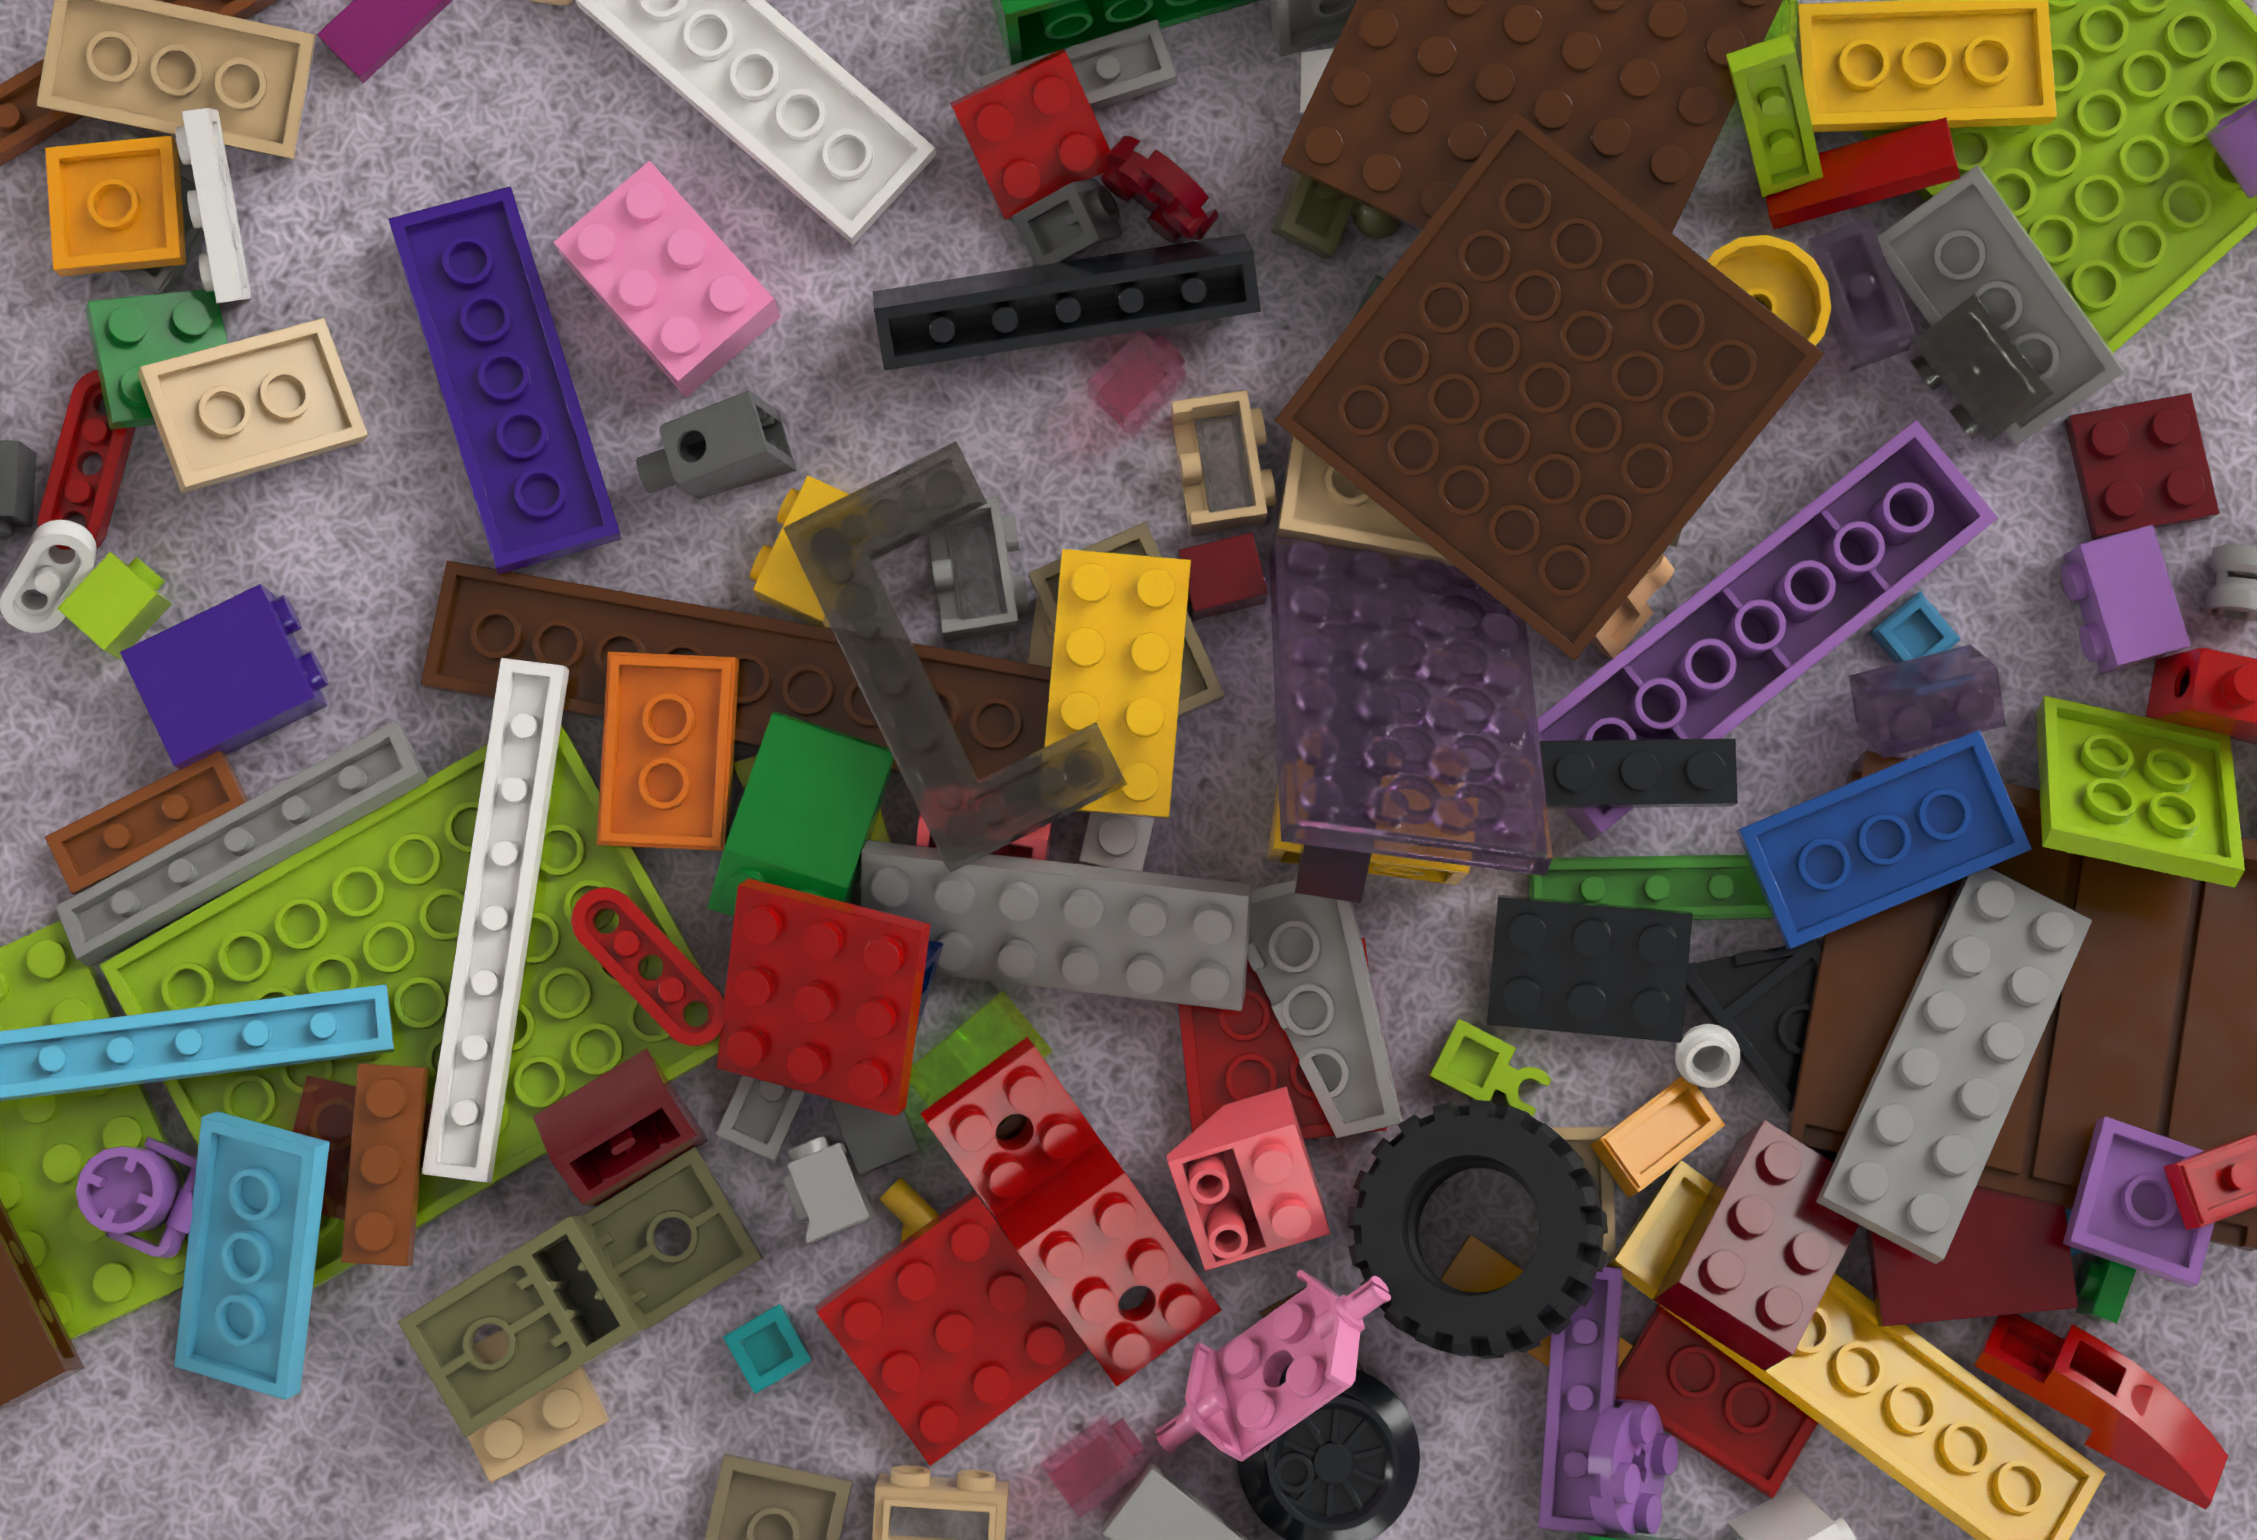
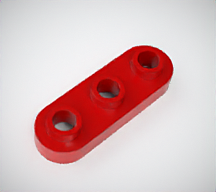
(82, 435)
(626, 950)

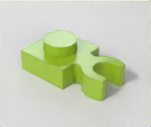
(1478, 1066)

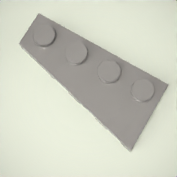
(1323, 997)

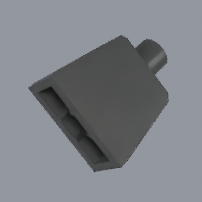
(719, 448)

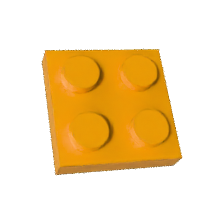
(115, 206)

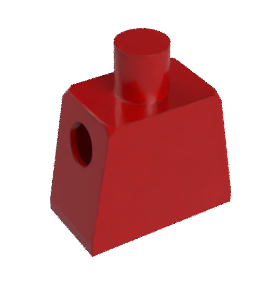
(2218, 695)

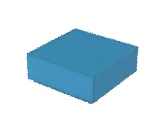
(1914, 631)

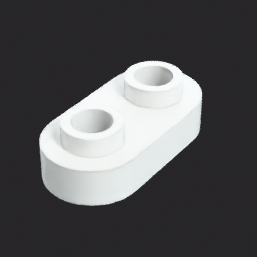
(49, 572)

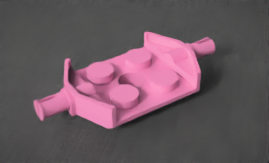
(1236, 1390)

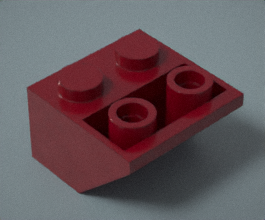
(617, 1129)

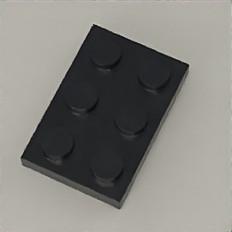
(1590, 968)

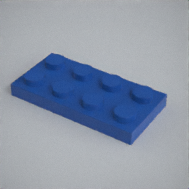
(1883, 839)

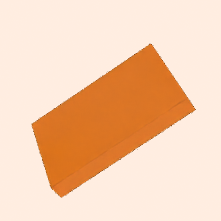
(667, 751)

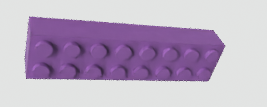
(1778, 606)

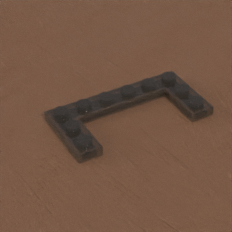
(960, 811)

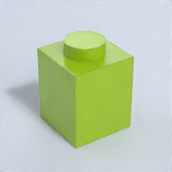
(116, 603)

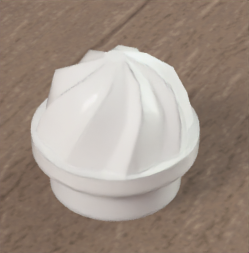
(1707, 1055)

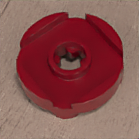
(1161, 189)

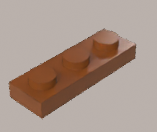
(145, 821)
(385, 1165)

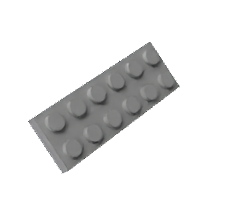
(1070, 924)
(1954, 1063)

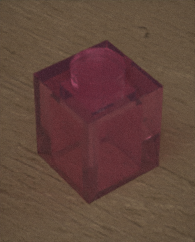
(1138, 381)
(1094, 1463)

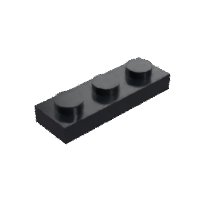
(1639, 773)

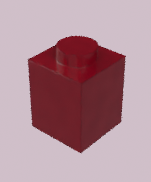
(1224, 576)

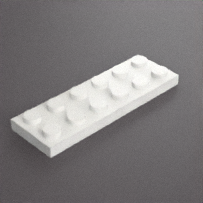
(776, 101)

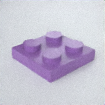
(2128, 1207)

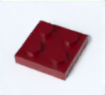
(2141, 466)

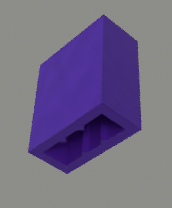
(226, 676)

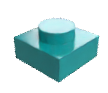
(768, 1348)

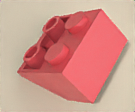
(1248, 1181)

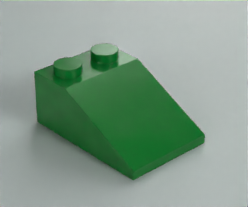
(804, 813)

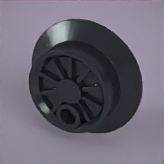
(1339, 1469)

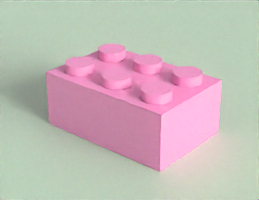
(667, 279)

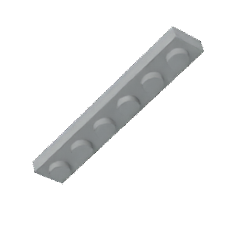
(241, 844)

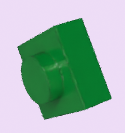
(2103, 1289)

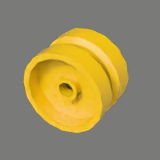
(1780, 279)

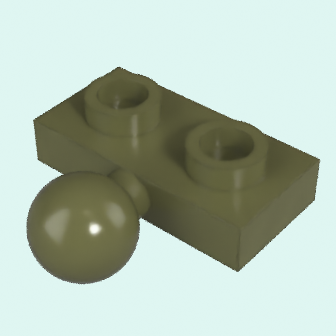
(1317, 217)

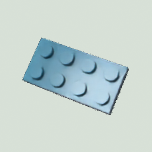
(251, 1254)

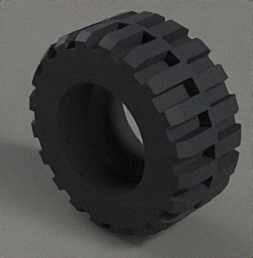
(1407, 1175)

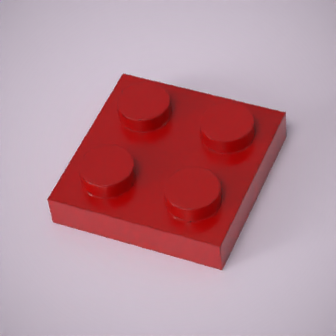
(1032, 132)

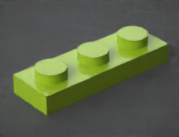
(1775, 115)

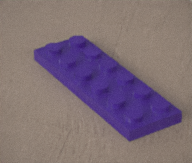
(504, 380)

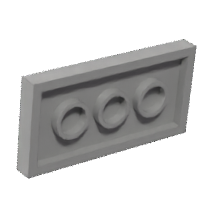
(1974, 244)

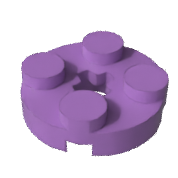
(1632, 1465)

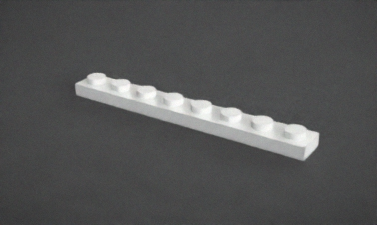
(495, 921)

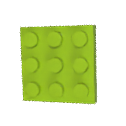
(2138, 792)

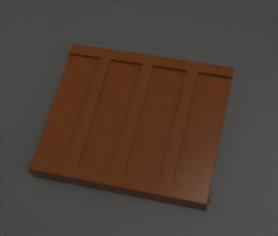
(2142, 1033)

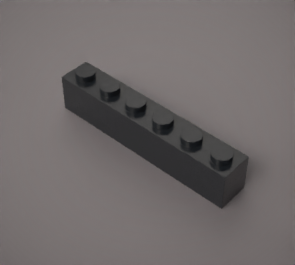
(1066, 301)

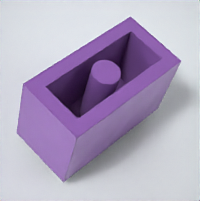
(2124, 600)

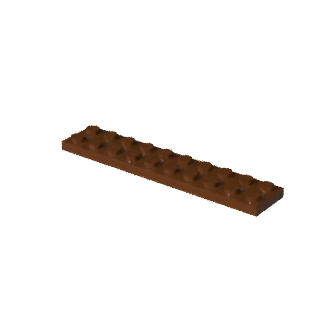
(783, 664)

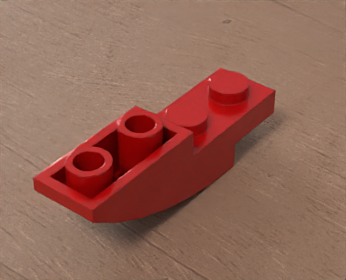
(2121, 1403)

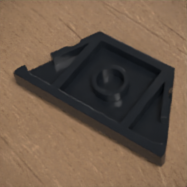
(1766, 1007)

